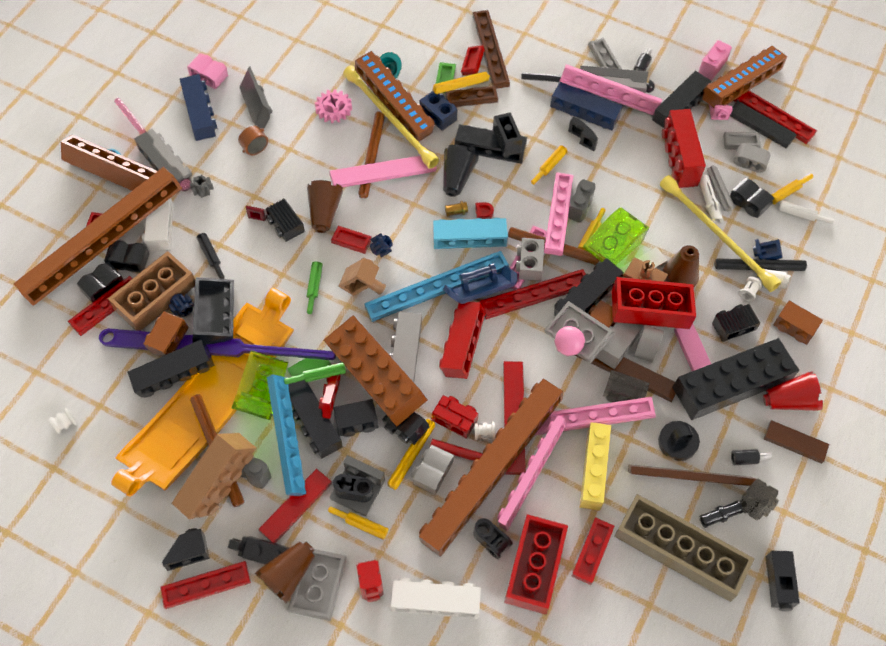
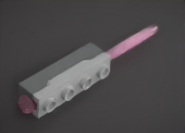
(156, 151)

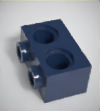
(439, 110)

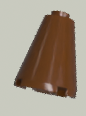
(323, 203)
(683, 266)
(287, 570)

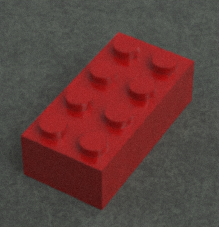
(683, 148)
(653, 303)
(536, 564)

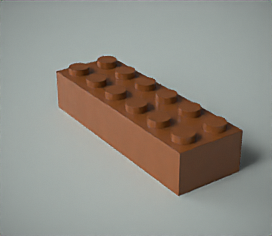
(375, 370)

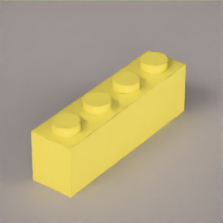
(595, 466)

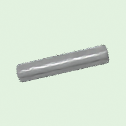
(720, 188)

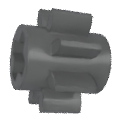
(201, 186)

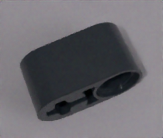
(347, 493)

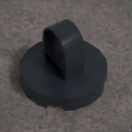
(679, 440)

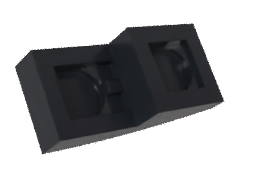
(587, 136)

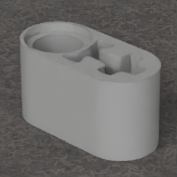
(751, 158)
(648, 343)

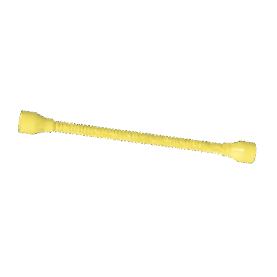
(427, 156)
(768, 280)

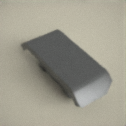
(255, 99)

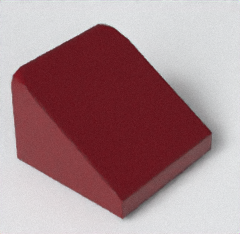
(256, 213)

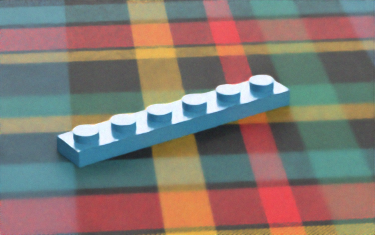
(286, 436)

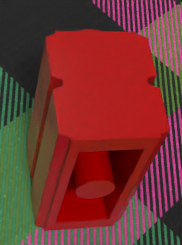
(455, 416)
(370, 580)

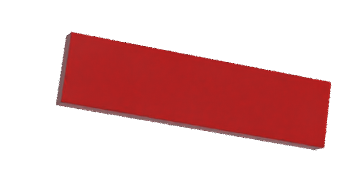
(95, 311)
(294, 507)
(205, 585)

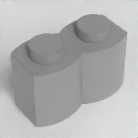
(433, 469)

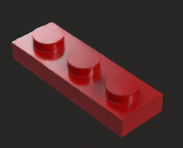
(329, 392)
(593, 551)

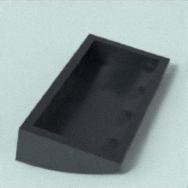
(213, 310)

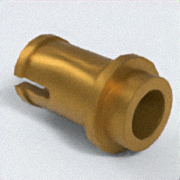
(456, 208)

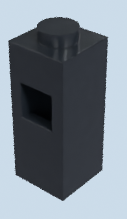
(782, 580)

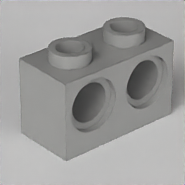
(532, 259)

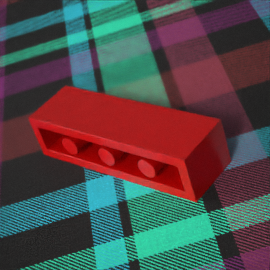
(462, 340)

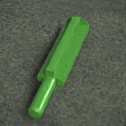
(313, 285)
(318, 373)

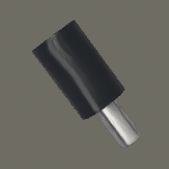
(643, 61)
(748, 457)

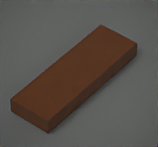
(472, 96)
(796, 441)

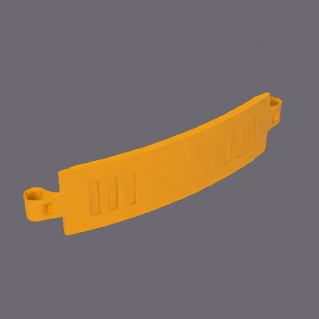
(174, 433)

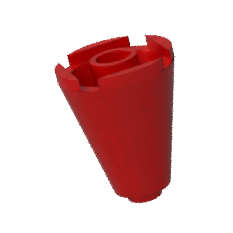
(795, 394)

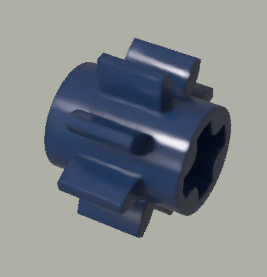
(381, 245)
(181, 305)

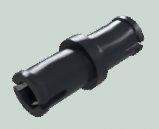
(721, 514)

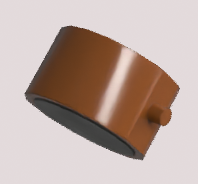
(253, 140)

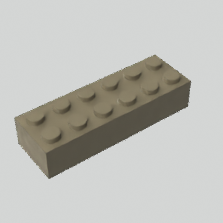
(684, 548)

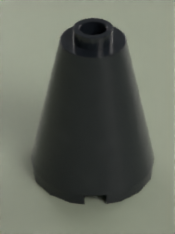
(457, 168)

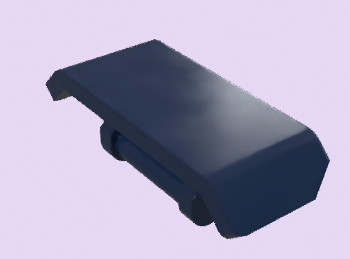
(494, 283)

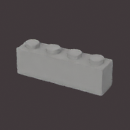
(406, 341)
(620, 343)

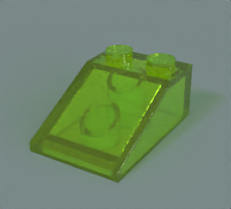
(616, 237)
(253, 390)

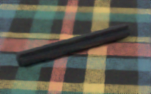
(769, 264)

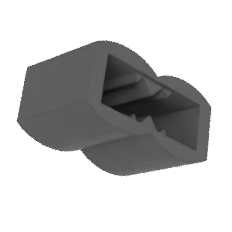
(581, 200)
(256, 473)

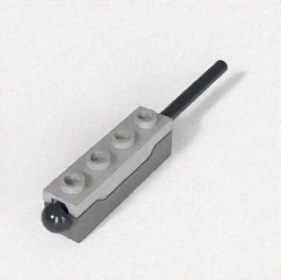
(629, 78)

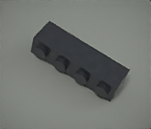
(684, 97)
(485, 143)
(592, 287)
(171, 369)
(306, 410)

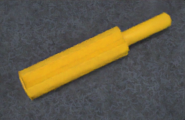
(550, 163)
(790, 189)
(594, 225)
(361, 523)

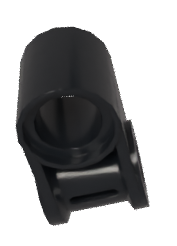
(492, 539)

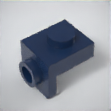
(768, 249)

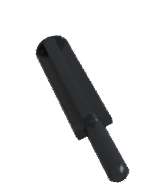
(210, 253)

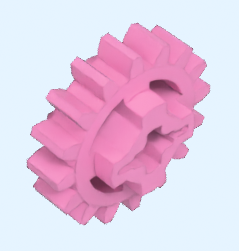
(333, 106)

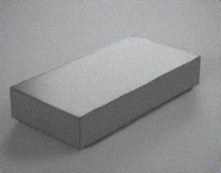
(734, 139)

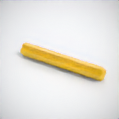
(460, 82)
(408, 458)

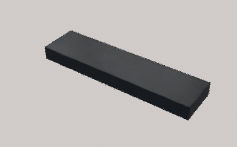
(762, 124)

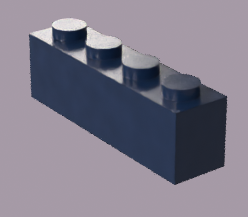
(586, 106)
(198, 108)

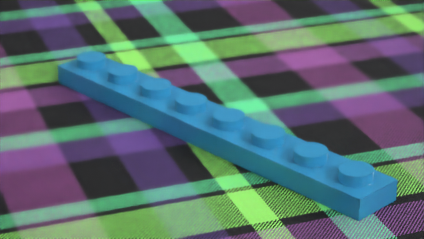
(429, 288)

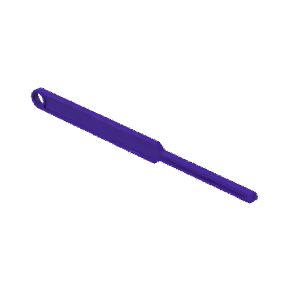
(231, 348)

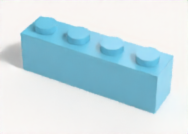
(470, 233)

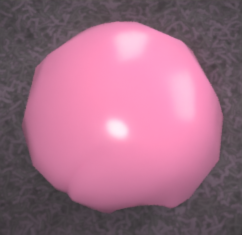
(569, 341)

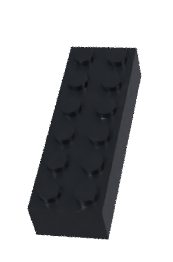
(734, 378)

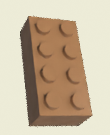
(151, 291)
(214, 475)

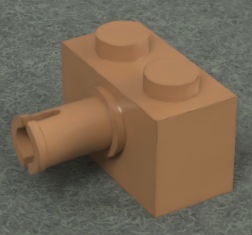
(642, 270)
(360, 277)

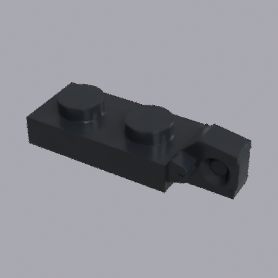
(256, 549)

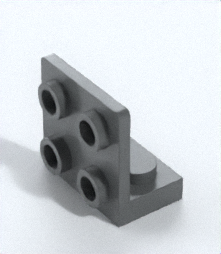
(360, 469)

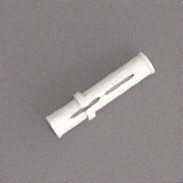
(712, 205)

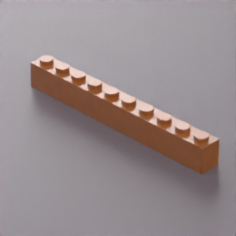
(97, 236)
(490, 468)

